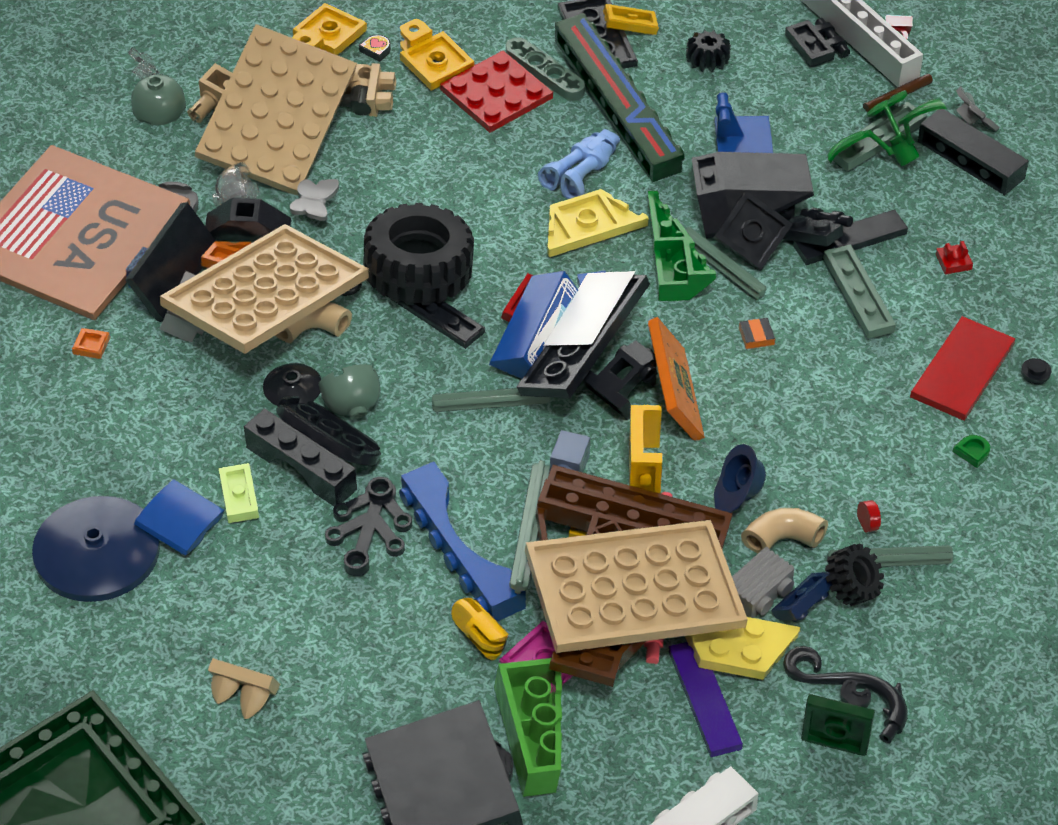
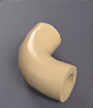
(328, 317)
(784, 524)

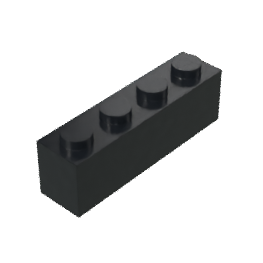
(973, 151)

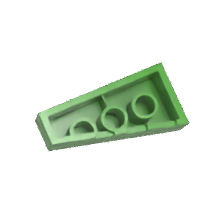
(532, 722)

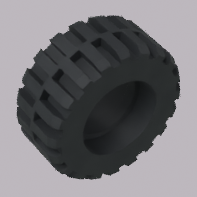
(418, 253)

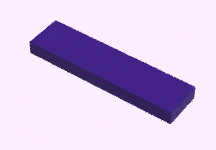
(706, 702)

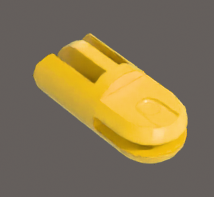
(479, 627)

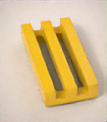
(630, 19)

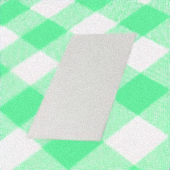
(589, 308)

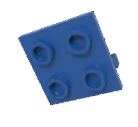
(740, 132)

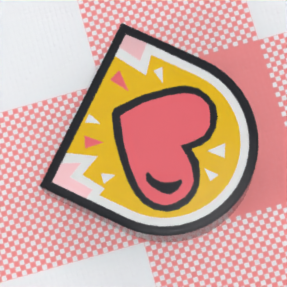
(376, 47)

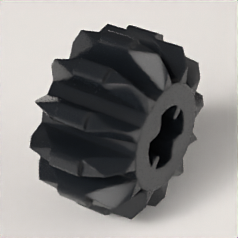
(708, 50)

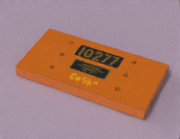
(675, 379)

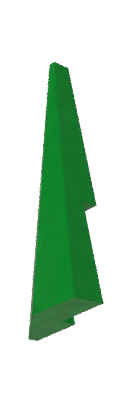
(678, 265)

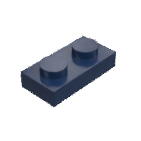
(804, 596)

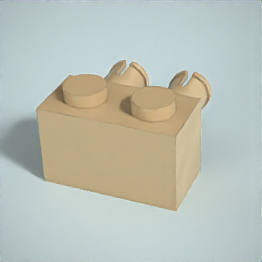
(211, 89)

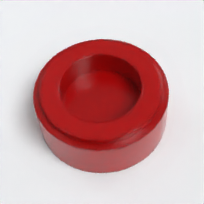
(869, 515)

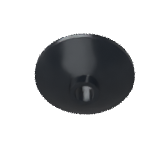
(280, 383)

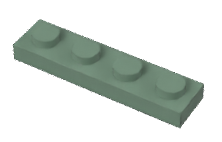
(883, 129)
(859, 291)

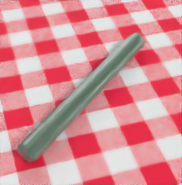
(528, 530)

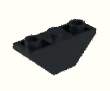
(244, 220)

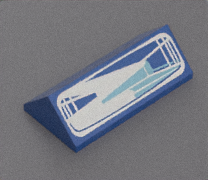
(533, 322)

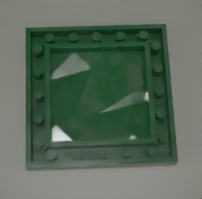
(85, 772)

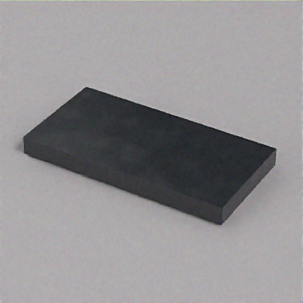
(616, 39)
(169, 256)

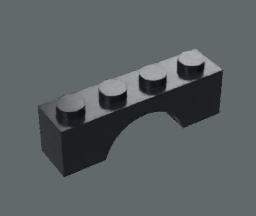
(324, 471)

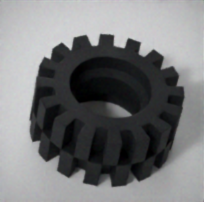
(842, 569)

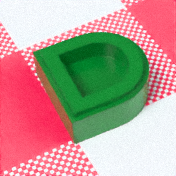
(973, 449)

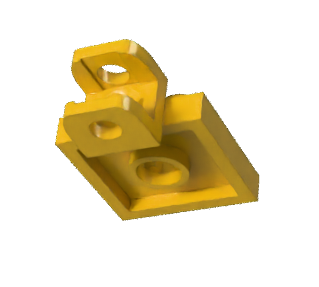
(318, 31)
(422, 48)

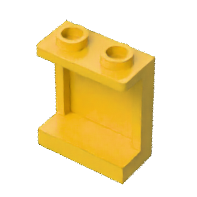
(645, 428)

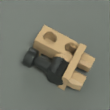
(365, 90)

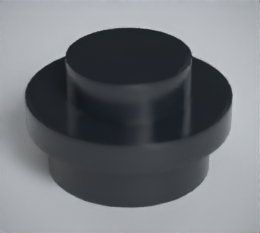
(1036, 371)

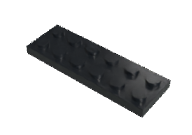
(563, 367)

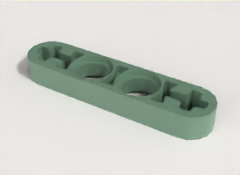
(548, 67)

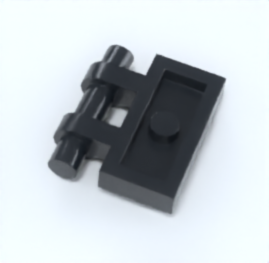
(811, 43)
(817, 226)

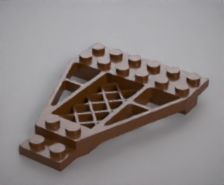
(607, 507)

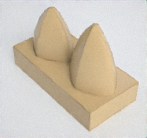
(255, 686)

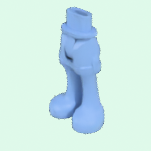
(591, 153)

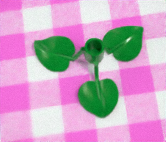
(901, 145)

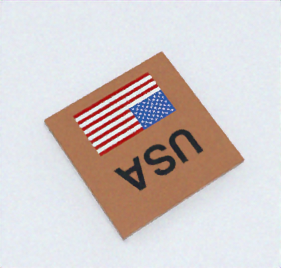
(77, 228)

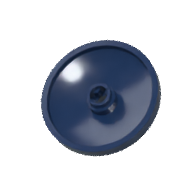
(94, 549)

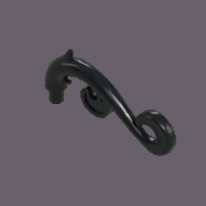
(851, 681)

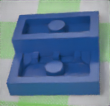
(179, 517)

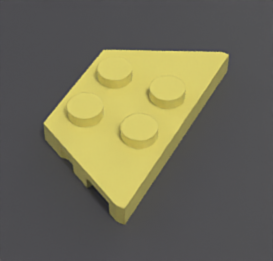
(589, 220)
(744, 650)

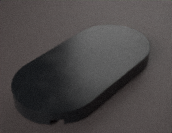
(329, 431)

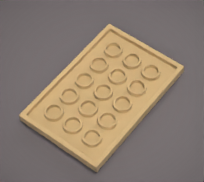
(276, 109)
(264, 288)
(634, 586)

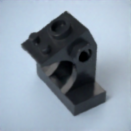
(612, 388)

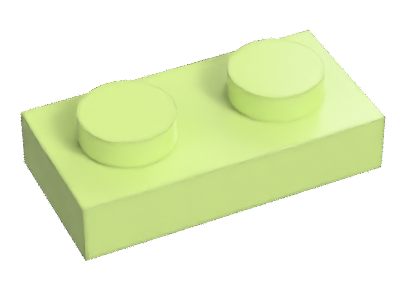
(238, 493)

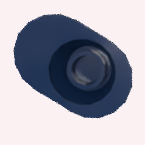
(739, 471)

